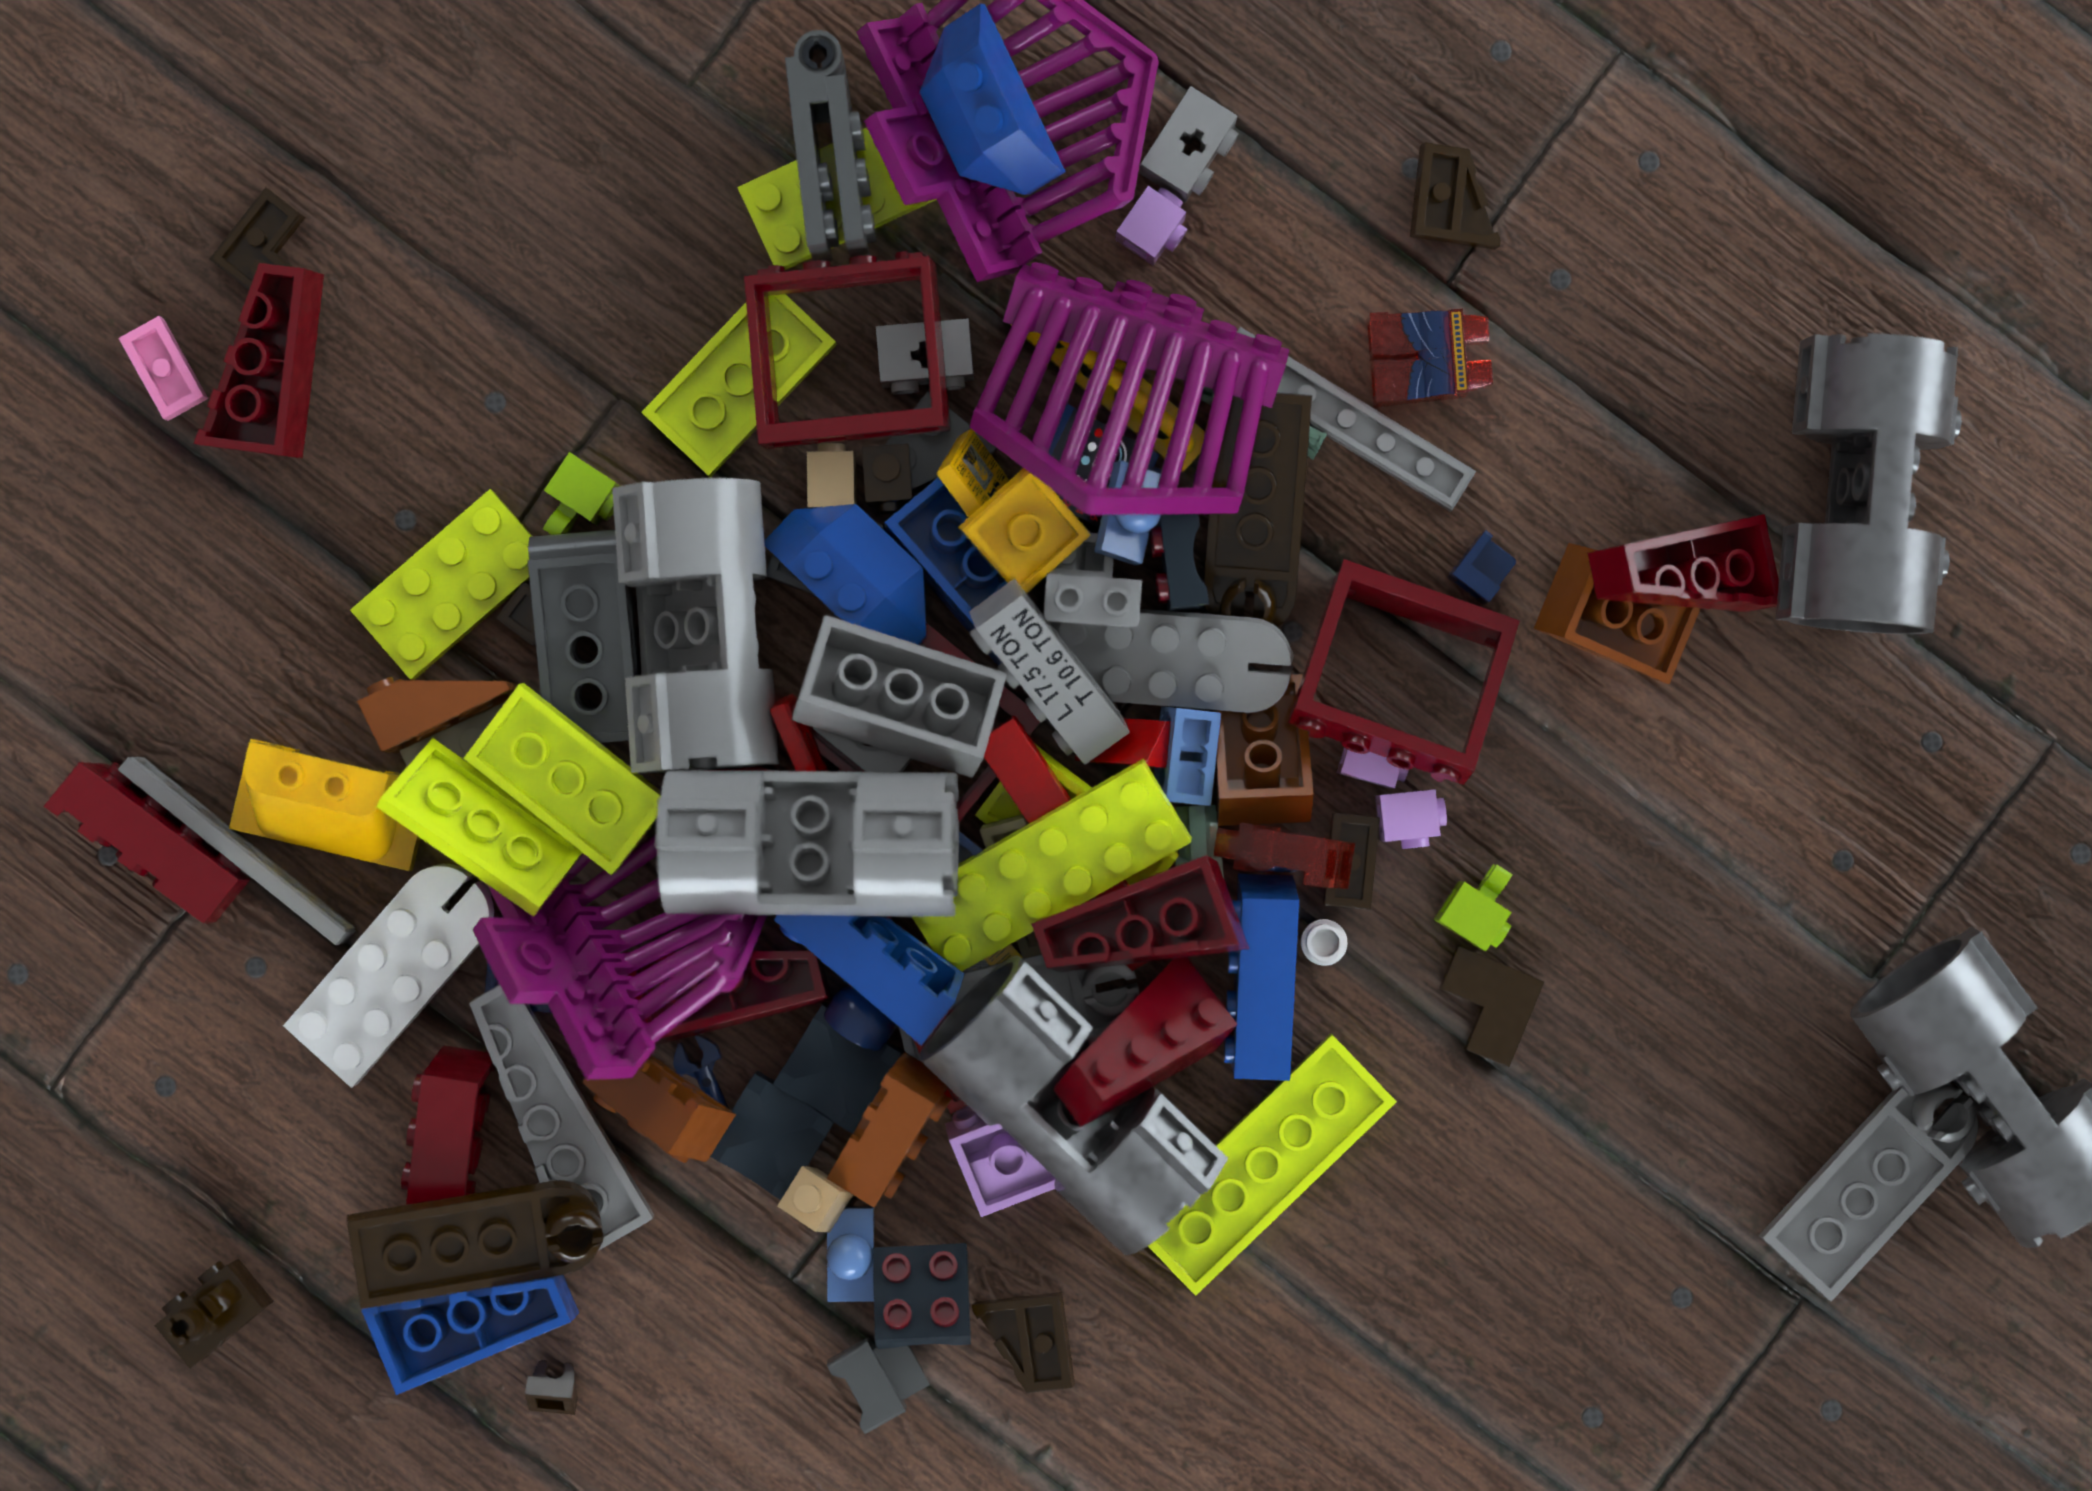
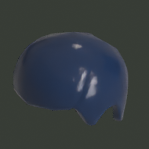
(858, 1019)

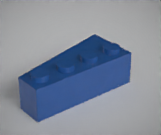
(950, 561)
(883, 965)
(1263, 978)
(450, 1331)

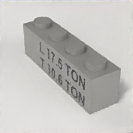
(1048, 672)

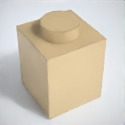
(831, 476)
(814, 1200)

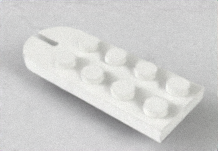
(392, 971)

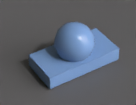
(1126, 535)
(851, 1256)

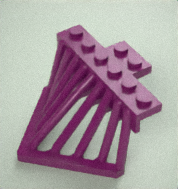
(987, 218)
(1148, 334)
(581, 975)

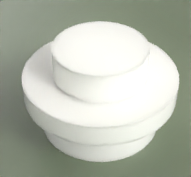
(1324, 942)

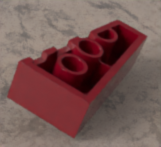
(269, 367)
(1704, 567)
(149, 839)
(1151, 920)
(769, 986)
(1152, 1039)
(445, 1125)

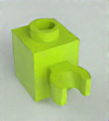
(581, 492)
(1475, 913)

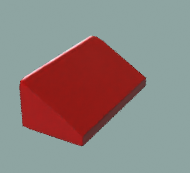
(1145, 741)

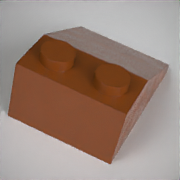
(1626, 633)
(416, 709)
(1263, 766)

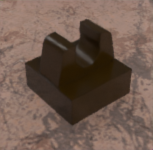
(552, 1394)

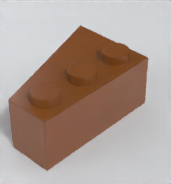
(666, 1109)
(890, 1131)

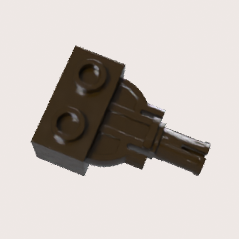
(213, 1313)

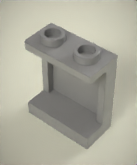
(1092, 600)

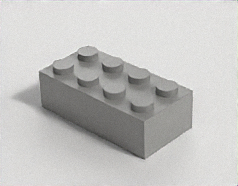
(899, 696)

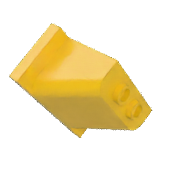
(320, 806)

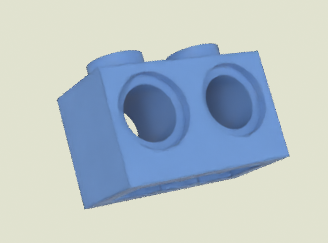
(1190, 755)

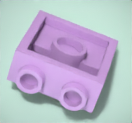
(994, 1163)

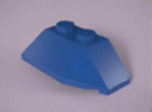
(986, 109)
(854, 569)

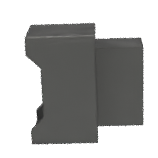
(879, 1379)

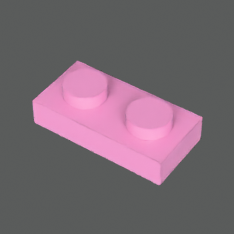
(163, 368)

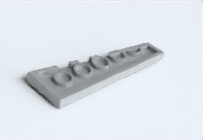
(555, 1116)

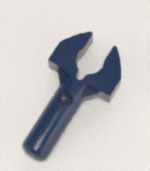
(704, 1074)

